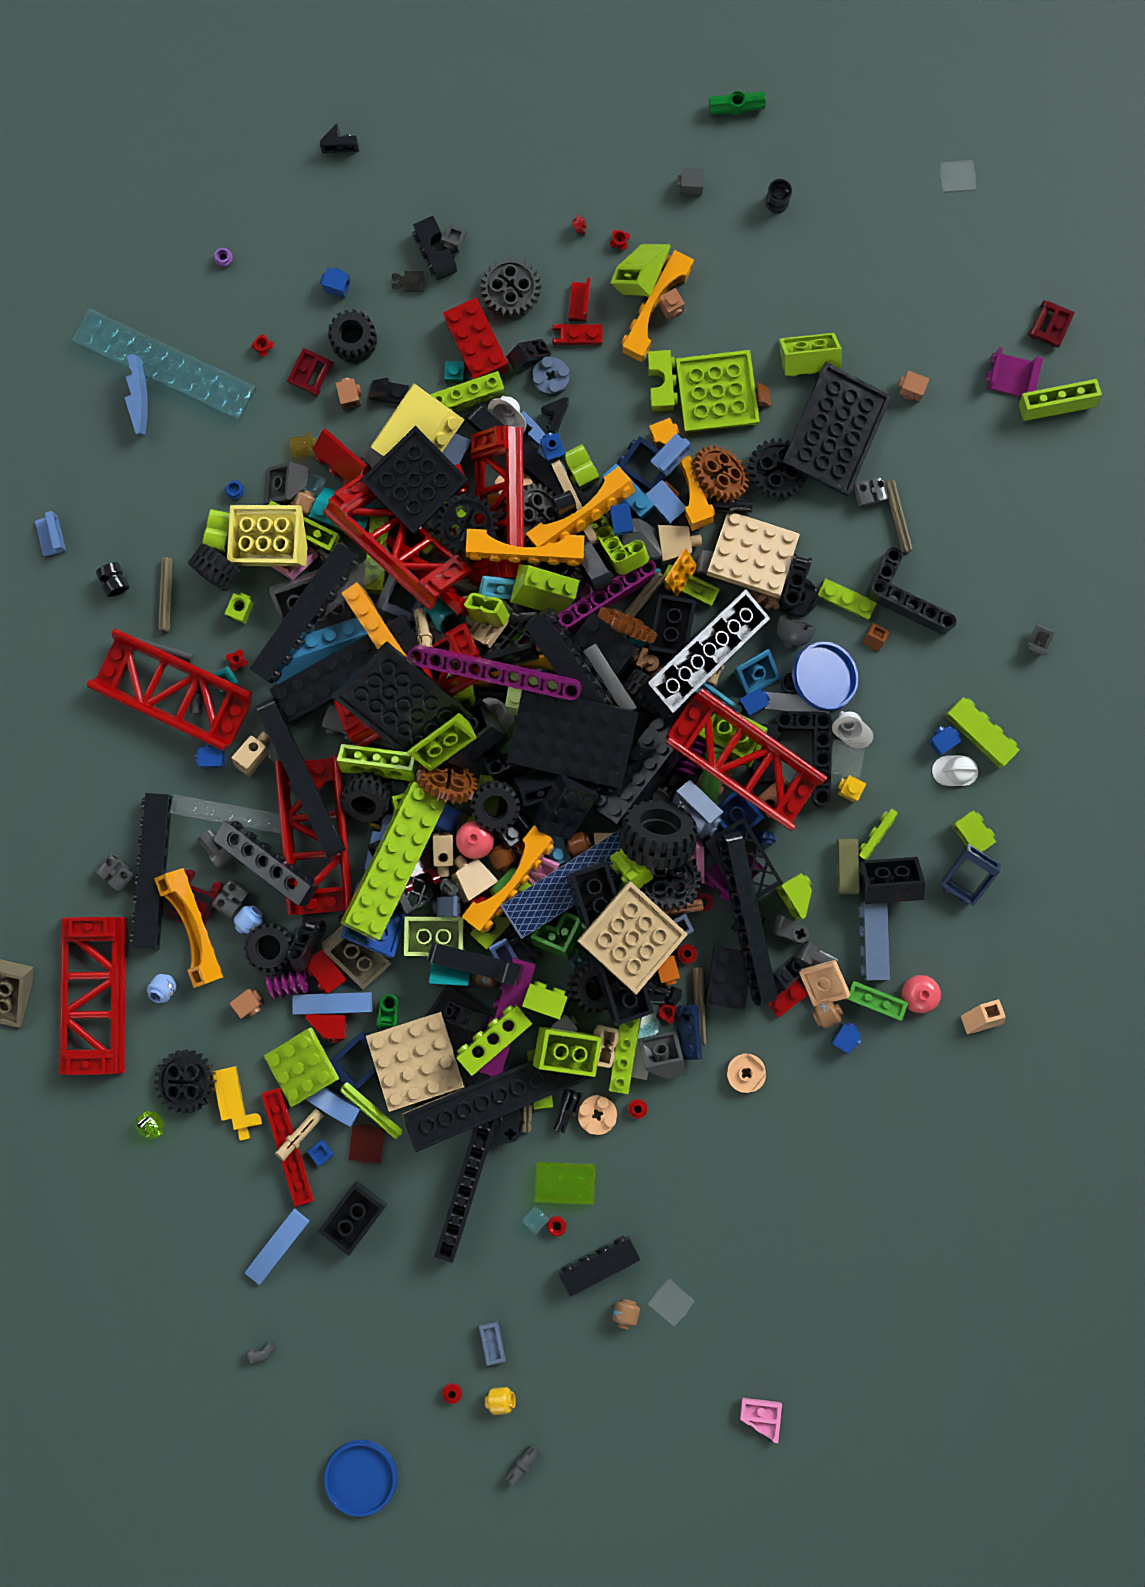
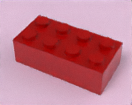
(475, 339)

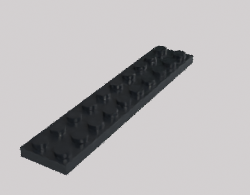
(483, 1102)

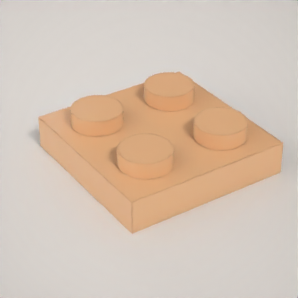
(824, 983)

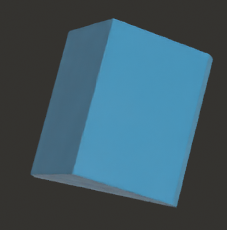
(757, 672)

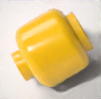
(500, 1400)

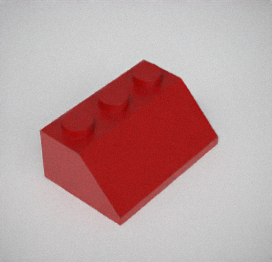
(338, 458)

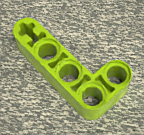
(622, 558)

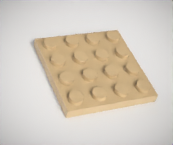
(753, 554)
(632, 937)
(414, 1061)

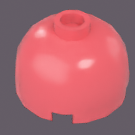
(474, 840)
(921, 994)

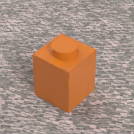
(668, 971)

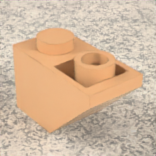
(983, 1017)

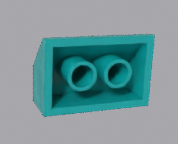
(319, 517)

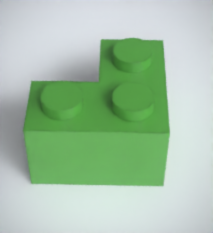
(559, 939)

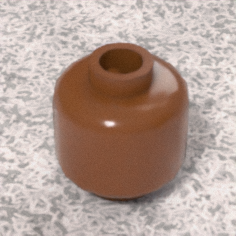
(579, 843)
(502, 857)

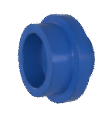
(234, 489)
(766, 838)

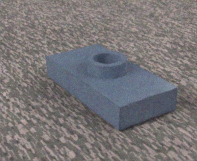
(492, 1343)

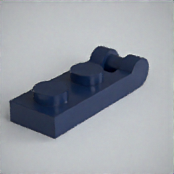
(689, 1032)

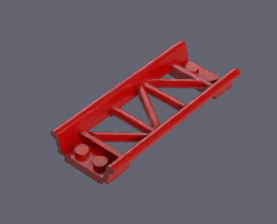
(484, 447)
(350, 502)
(460, 642)
(698, 714)
(223, 726)
(324, 899)
(100, 1059)

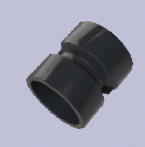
(778, 195)
(112, 578)

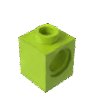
(240, 616)

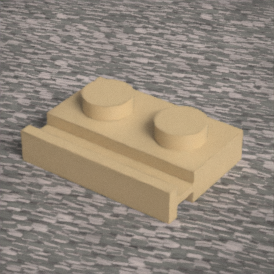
(485, 633)

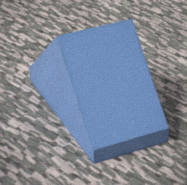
(503, 950)

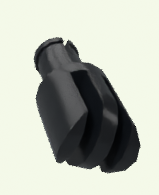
(730, 507)
(567, 1108)

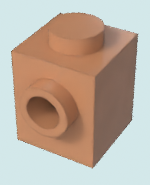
(671, 304)
(913, 386)
(349, 393)
(247, 1003)

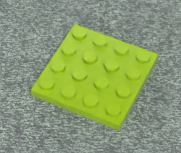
(717, 391)

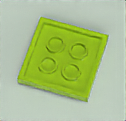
(301, 1067)

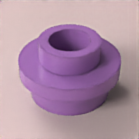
(223, 252)

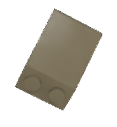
(355, 960)
(14, 992)

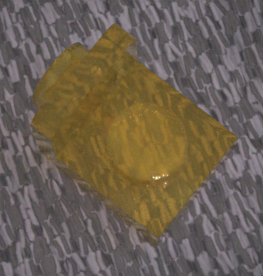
(302, 445)

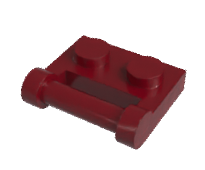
(1057, 326)
(304, 369)

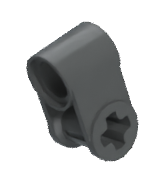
(786, 929)

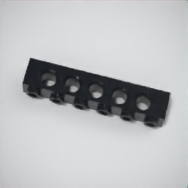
(227, 838)

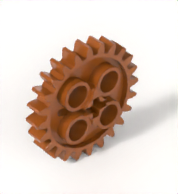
(712, 462)
(627, 624)
(460, 783)

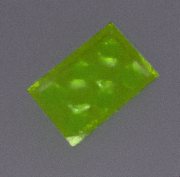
(565, 1182)

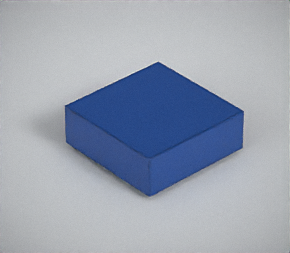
(320, 1152)

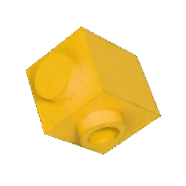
(851, 788)

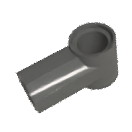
(218, 854)
(813, 955)

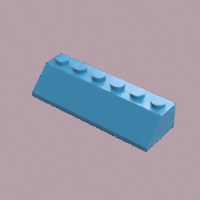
(322, 644)

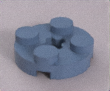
(560, 371)

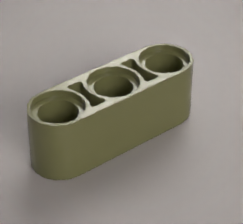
(847, 866)

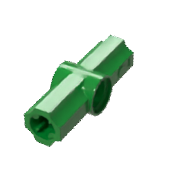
(748, 101)

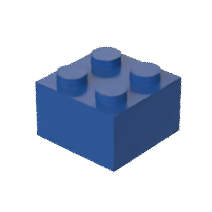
(736, 807)

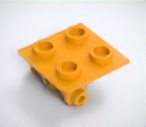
(680, 572)

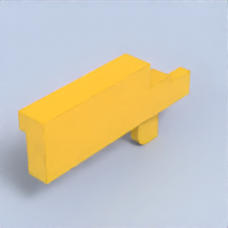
(231, 1102)

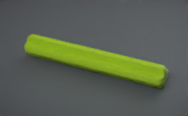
(370, 1110)

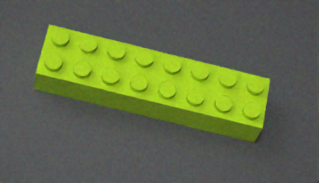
(393, 862)

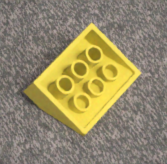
(425, 412)
(267, 536)

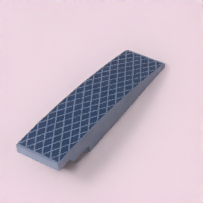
(552, 893)

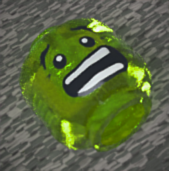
(150, 1125)

